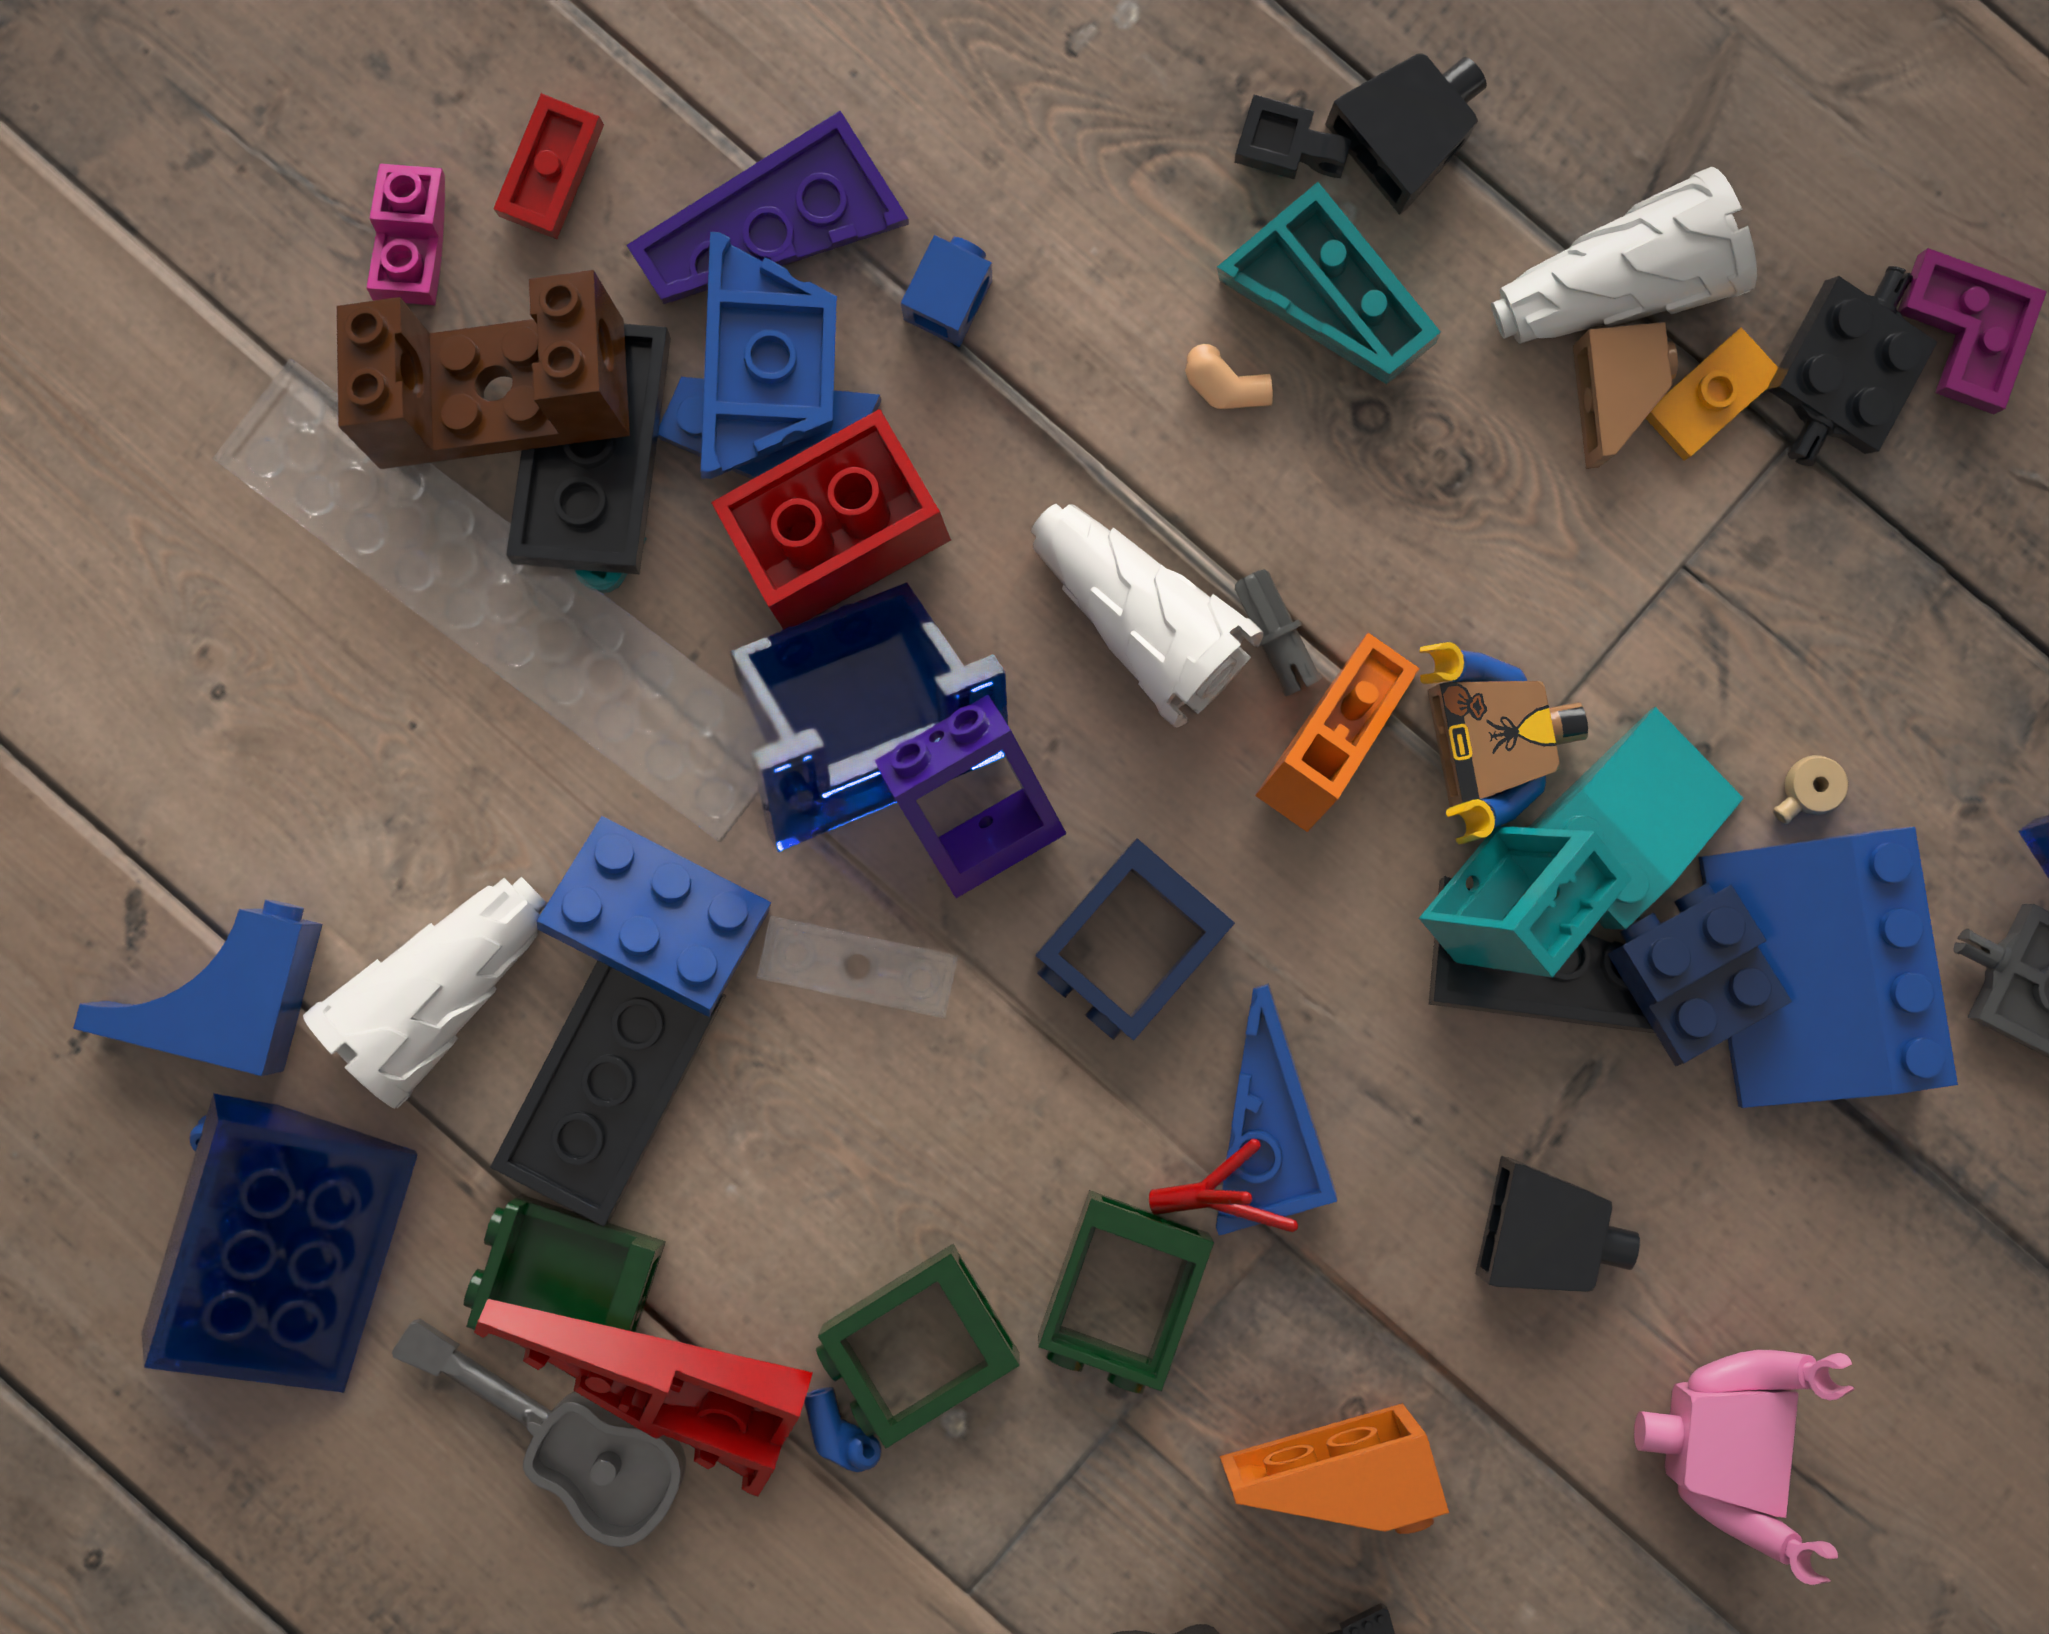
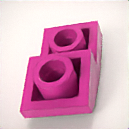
(409, 233)

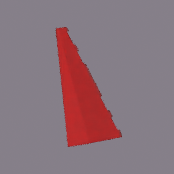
(707, 1398)

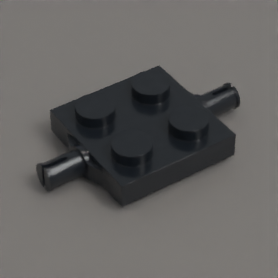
(1851, 365)

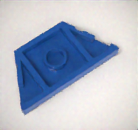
(763, 359)

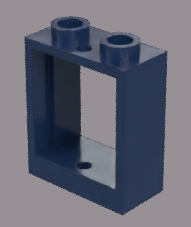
(1172, 889)

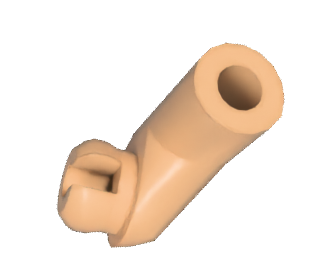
(1220, 384)

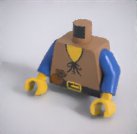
(1494, 736)

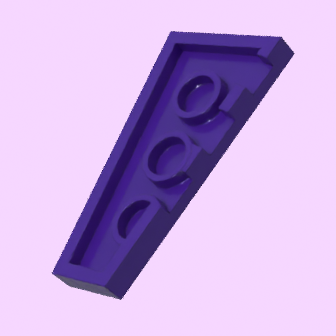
(783, 208)

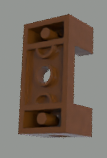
(422, 393)

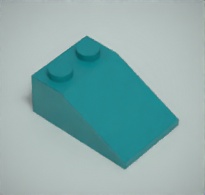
(1651, 807)

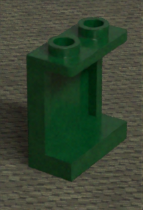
(564, 1265)

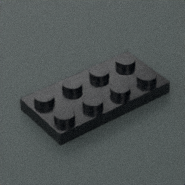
(591, 498)
(602, 1093)

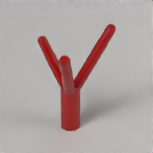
(1204, 1195)

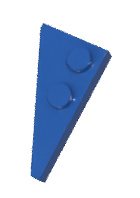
(1270, 1106)

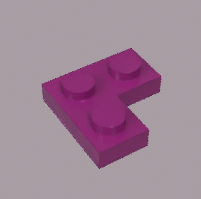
(1989, 321)

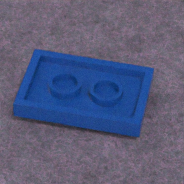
(654, 916)

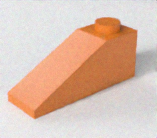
(1337, 733)

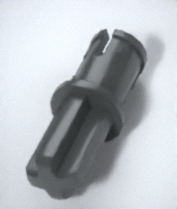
(1280, 634)

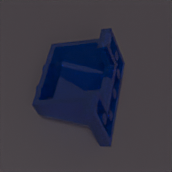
(845, 695)

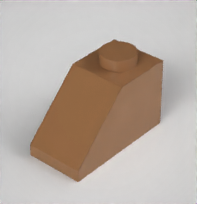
(1619, 383)

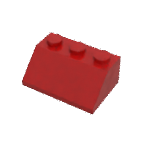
(832, 520)

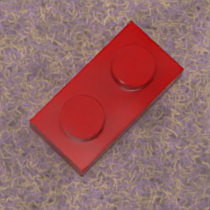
(549, 166)

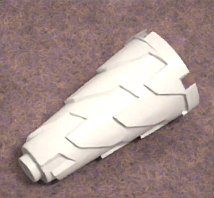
(1656, 258)
(1150, 617)
(406, 1010)

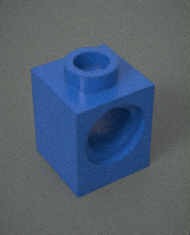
(947, 288)

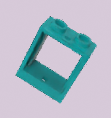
(1570, 892)

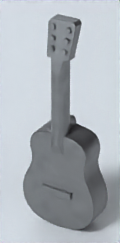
(595, 1462)

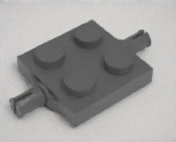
(2016, 979)

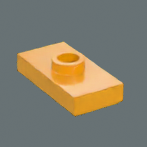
(1712, 394)

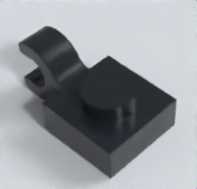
(1280, 138)

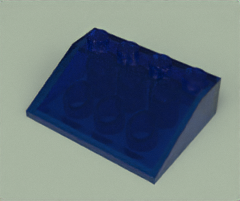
(275, 1248)

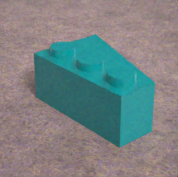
(1331, 286)

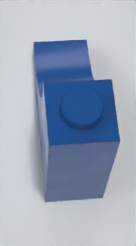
(236, 1008)

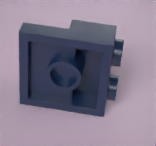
(1699, 972)

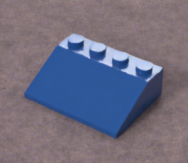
(1856, 959)

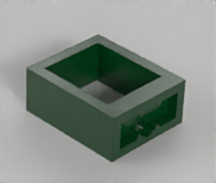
(975, 1313)
(1125, 1367)

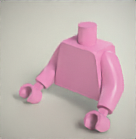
(1734, 1446)

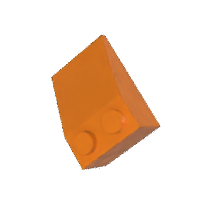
(1352, 1472)

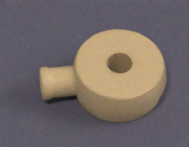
(1803, 796)

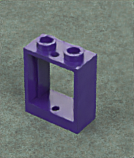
(991, 838)

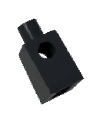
(1408, 123)
(1549, 1233)

